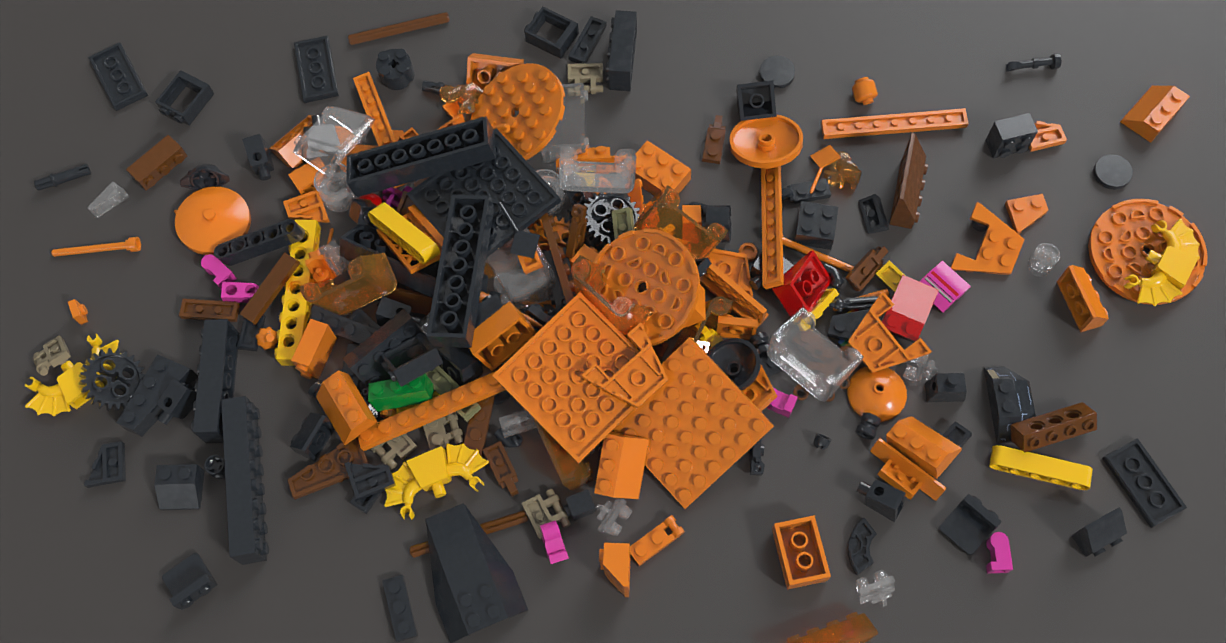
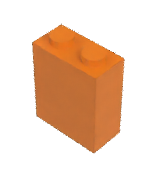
(314, 349)

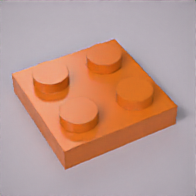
(735, 327)

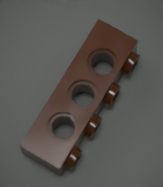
(1053, 427)

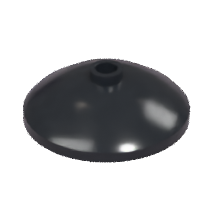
(737, 355)

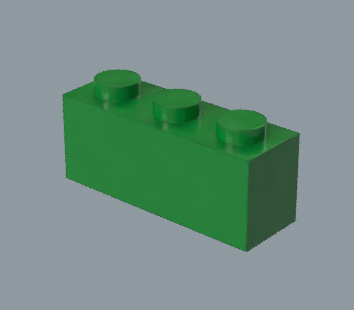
(390, 395)

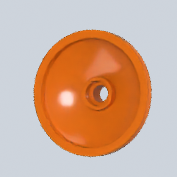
(867, 399)

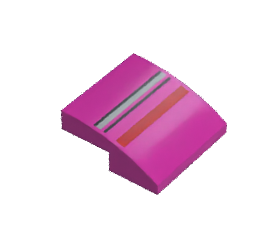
(948, 283)

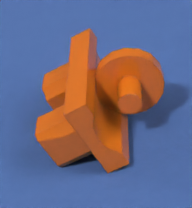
(319, 267)

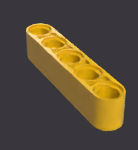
(404, 233)
(1041, 467)

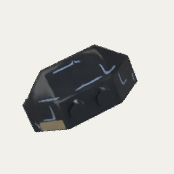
(1009, 400)

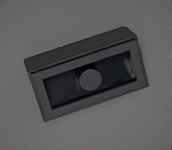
(873, 214)

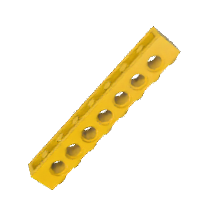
(290, 300)

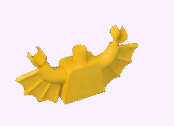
(1171, 266)
(68, 391)
(431, 472)

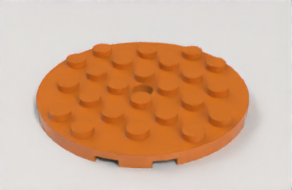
(536, 96)
(1123, 233)
(665, 268)

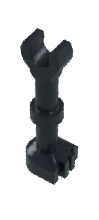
(1053, 61)

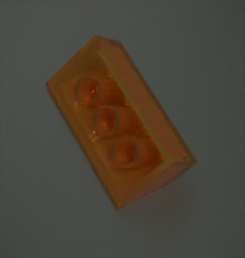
(570, 472)
(853, 630)

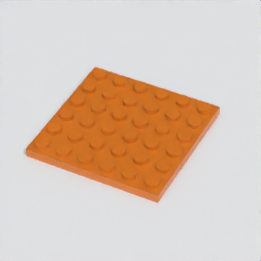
(549, 379)
(694, 424)

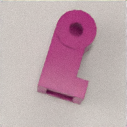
(215, 267)
(238, 291)
(783, 403)
(553, 542)
(1000, 554)

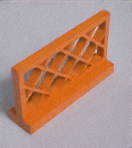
(423, 224)
(723, 286)

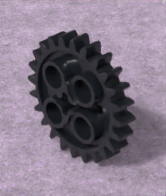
(605, 204)
(119, 364)

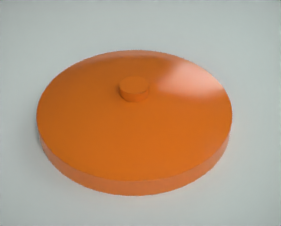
(766, 141)
(211, 218)

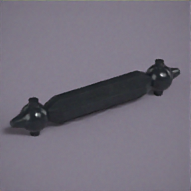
(855, 303)

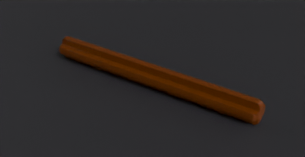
(398, 28)
(488, 527)

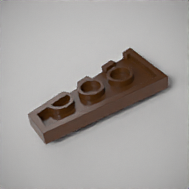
(327, 470)

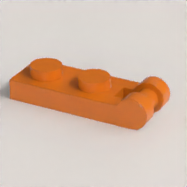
(655, 541)

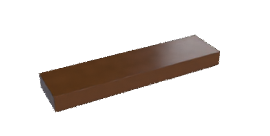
(270, 288)

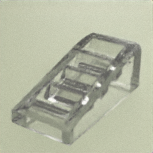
(107, 200)

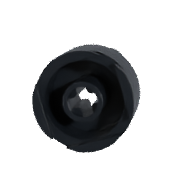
(395, 68)
(721, 215)

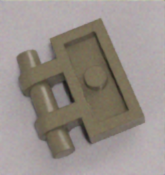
(587, 73)
(54, 354)
(437, 435)
(400, 446)
(538, 513)

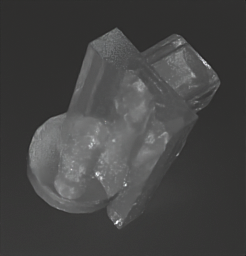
(332, 255)
(915, 374)
(516, 423)
(617, 509)
(877, 591)

